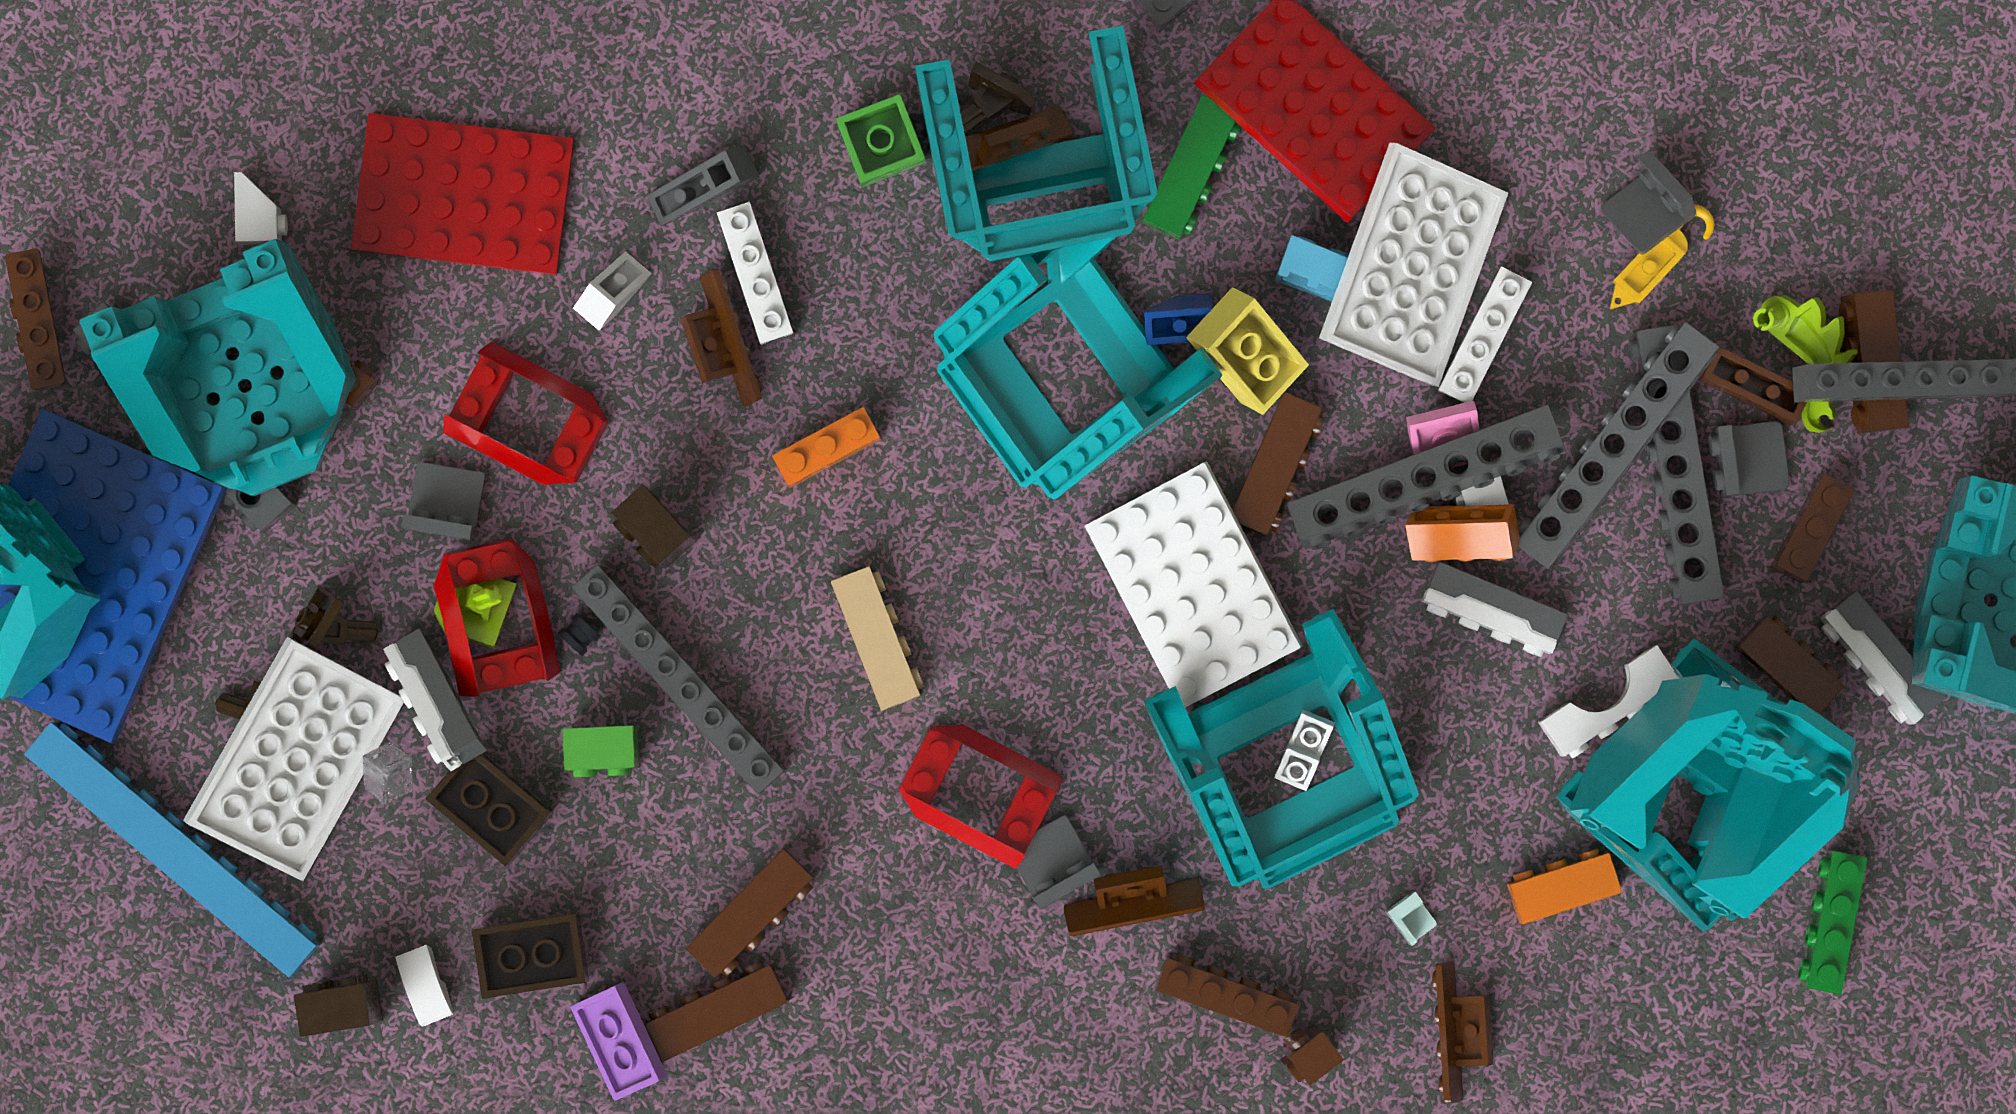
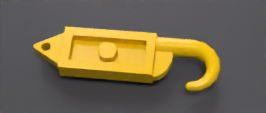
(1649, 269)

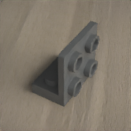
(1650, 205)
(445, 501)
(1056, 863)

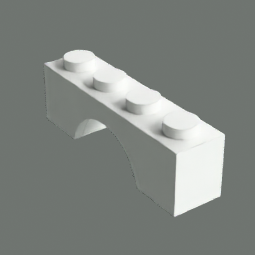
(1572, 727)

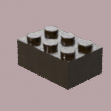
(653, 526)
(490, 807)
(530, 955)
(341, 1007)

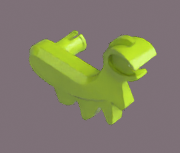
(1805, 333)

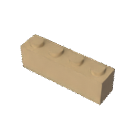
(876, 639)

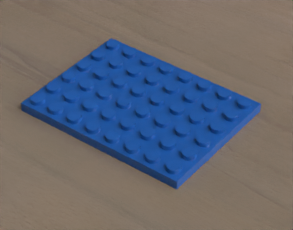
(138, 539)

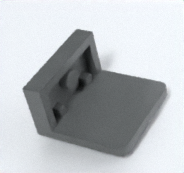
(1749, 459)

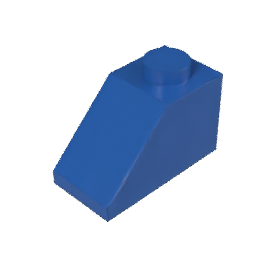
(1175, 318)

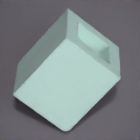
(1411, 917)

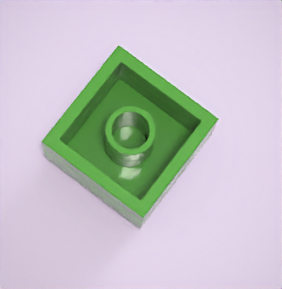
(880, 140)
(601, 748)

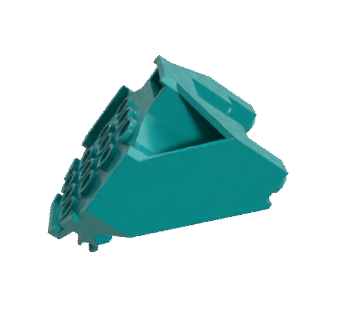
(173, 355)
(51, 604)
(1958, 639)
(1770, 777)

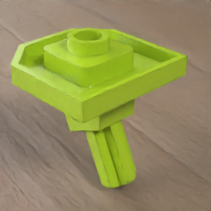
(483, 609)

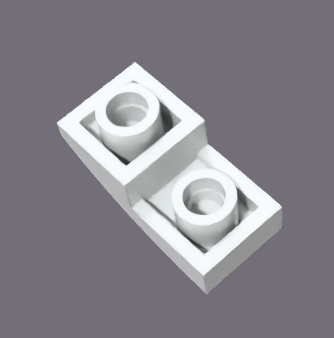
(1304, 750)
(423, 985)

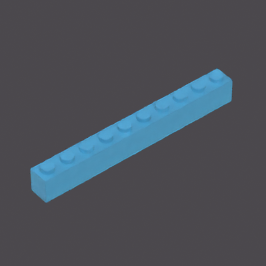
(172, 848)

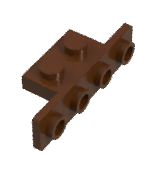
(1018, 137)
(35, 319)
(718, 341)
(1132, 900)
(1463, 1031)

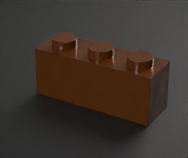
(1753, 386)
(1812, 528)
(1790, 664)

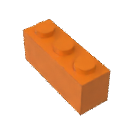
(826, 447)
(1463, 533)
(1563, 886)

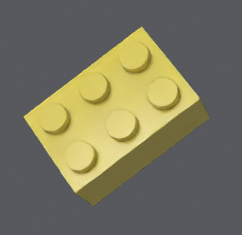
(1248, 350)

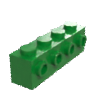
(1190, 169)
(1833, 921)

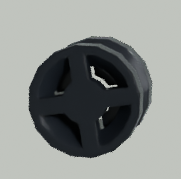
(579, 634)

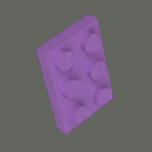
(619, 1041)

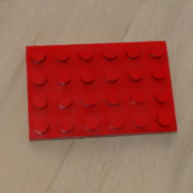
(1312, 104)
(462, 194)

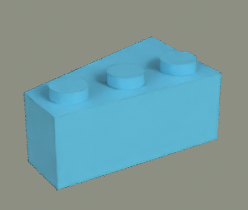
(1311, 267)

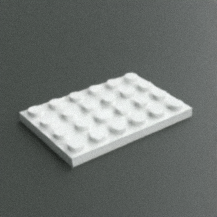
(1413, 264)
(1193, 585)
(294, 759)

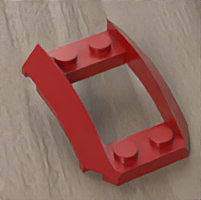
(482, 396)
(506, 666)
(1023, 812)

